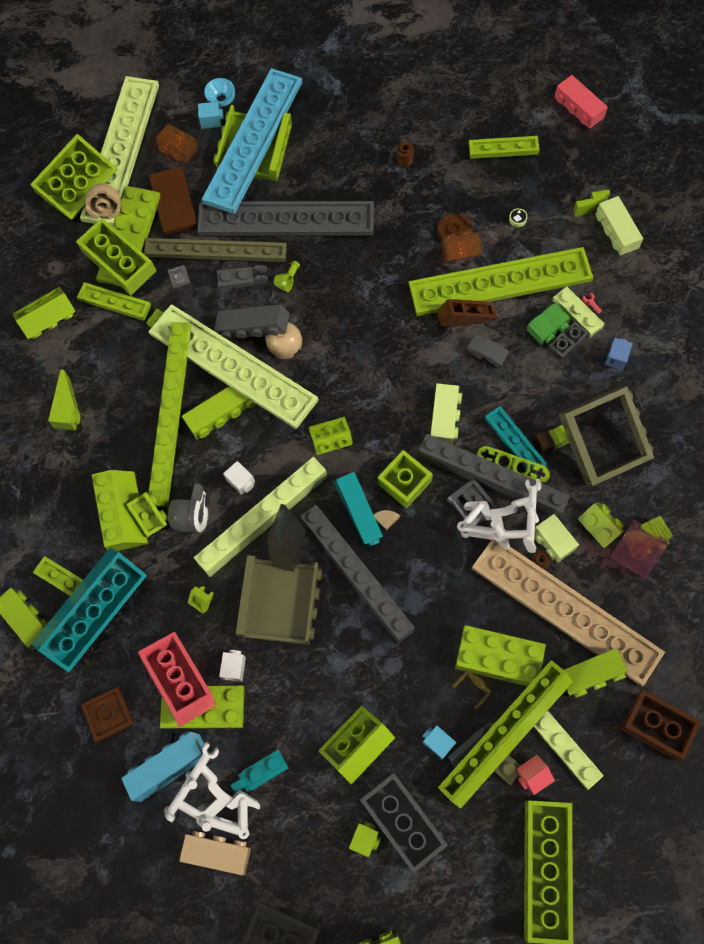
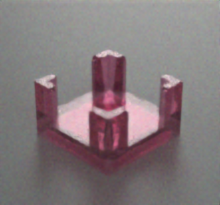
(639, 549)

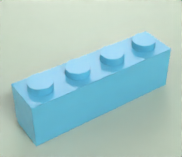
(164, 767)

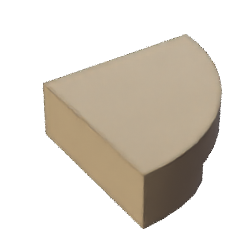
(386, 518)

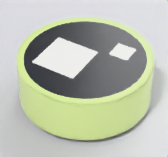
(518, 218)

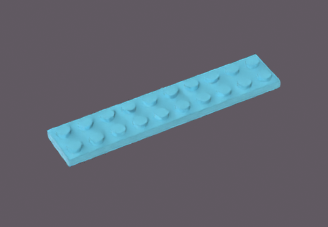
(252, 141)

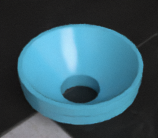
(217, 88)

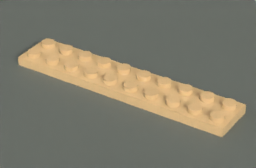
(567, 609)

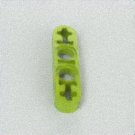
(514, 461)

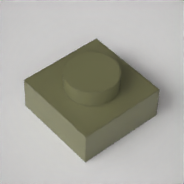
(507, 770)

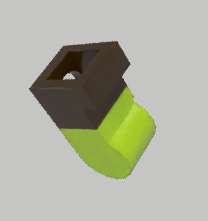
(550, 440)

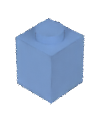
(618, 353)

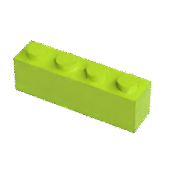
(216, 411)

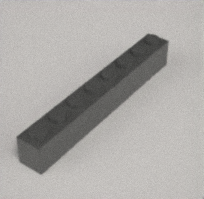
(490, 474)
(357, 574)

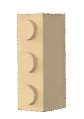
(215, 853)

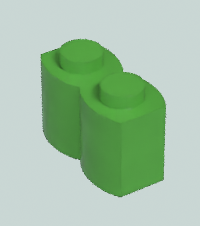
(548, 324)

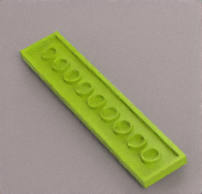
(502, 280)

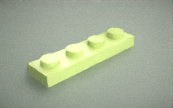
(568, 751)

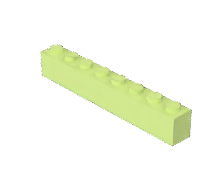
(260, 517)

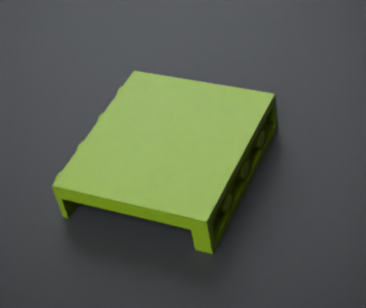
(272, 161)

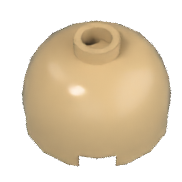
(103, 201)
(285, 344)

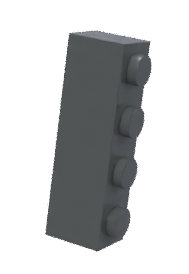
(252, 322)

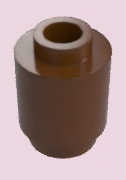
(405, 154)

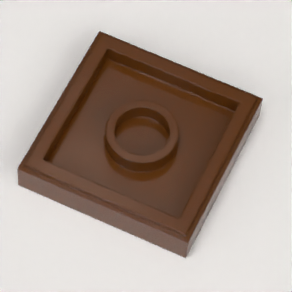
(107, 714)

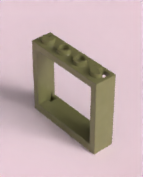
(579, 448)

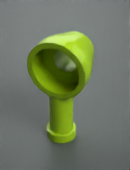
(285, 280)

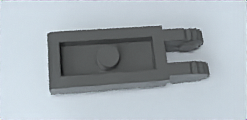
(241, 277)

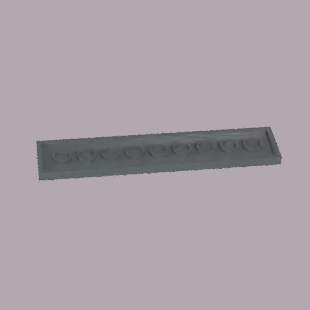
(289, 219)

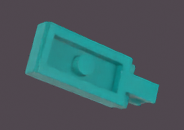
(261, 772)

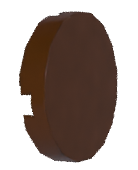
(453, 225)

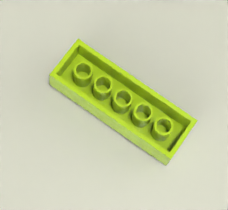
(548, 873)

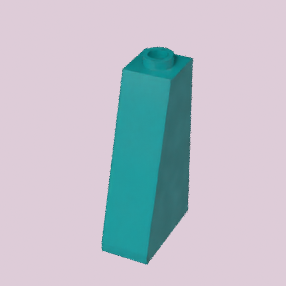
(358, 509)

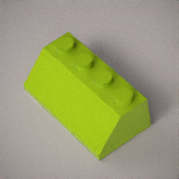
(117, 523)

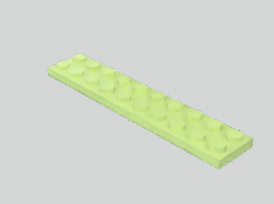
(126, 134)
(239, 369)

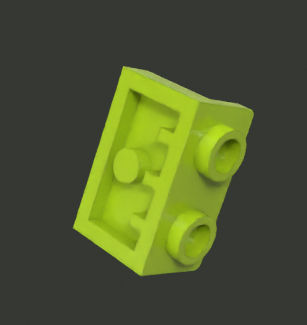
(331, 435)

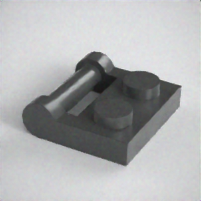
(471, 493)

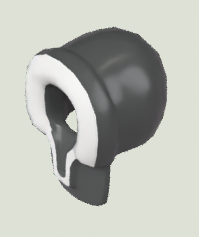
(189, 515)

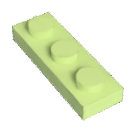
(578, 311)

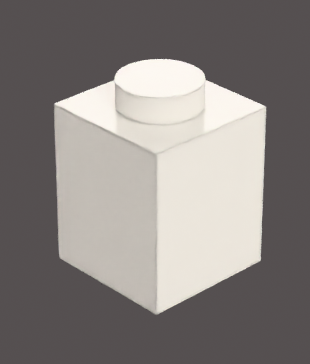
(239, 478)
(232, 666)

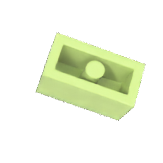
(555, 538)

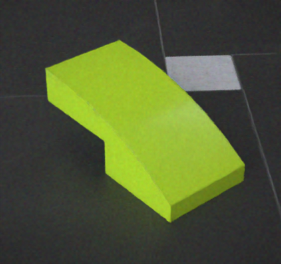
(587, 206)

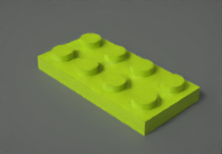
(226, 713)

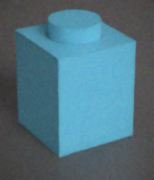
(210, 115)
(438, 741)

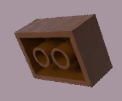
(660, 725)

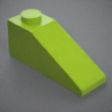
(64, 408)

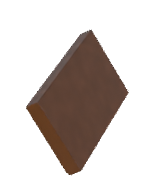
(175, 202)

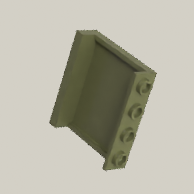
(278, 602)

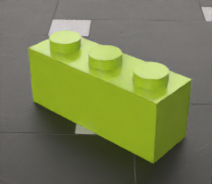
(21, 616)
(596, 672)

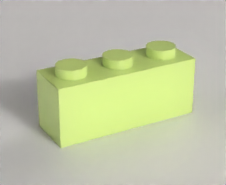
(619, 225)
(446, 412)

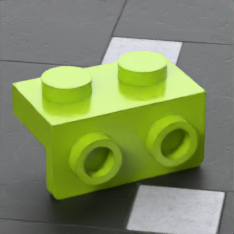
(147, 514)
(601, 524)

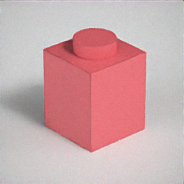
(534, 775)

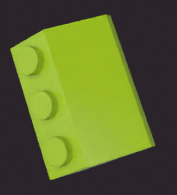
(44, 313)
(356, 744)

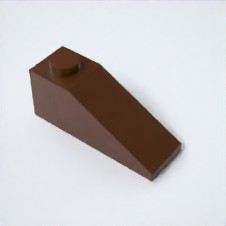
(465, 312)

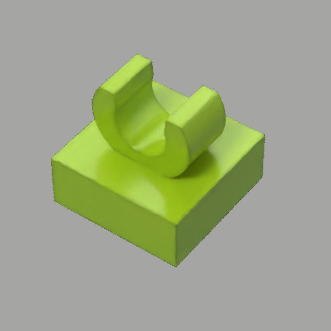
(199, 599)

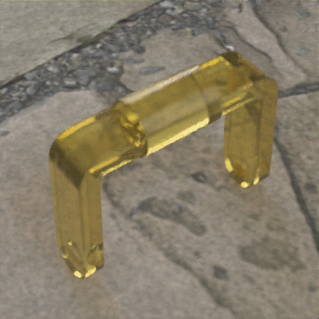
(478, 682)

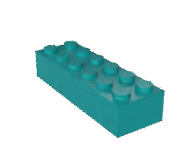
(89, 609)

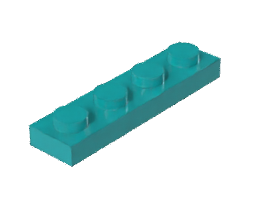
(513, 438)

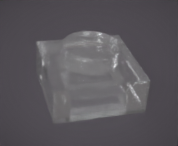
(178, 276)

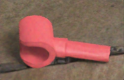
(587, 302)

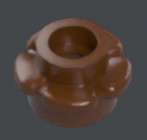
(546, 559)

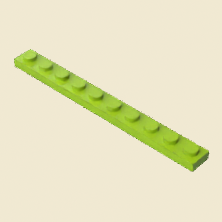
(170, 412)

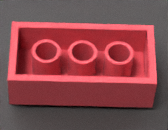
(177, 679)

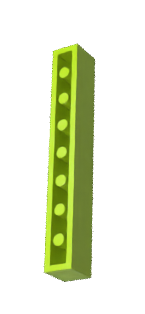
(505, 734)

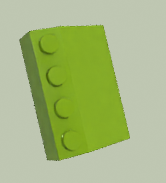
(72, 175)

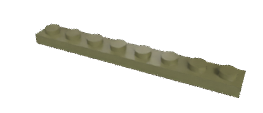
(215, 250)

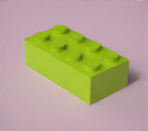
(116, 256)
(499, 656)

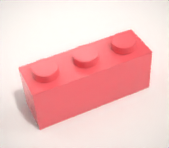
(580, 101)

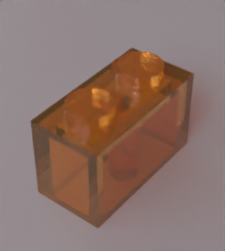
(176, 143)
(462, 246)

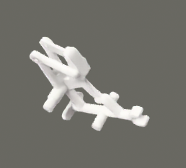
(497, 532)
(206, 816)

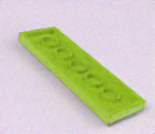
(134, 221)

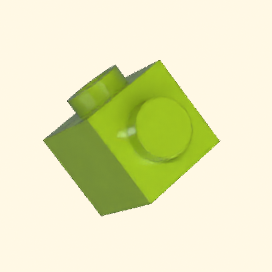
(365, 839)

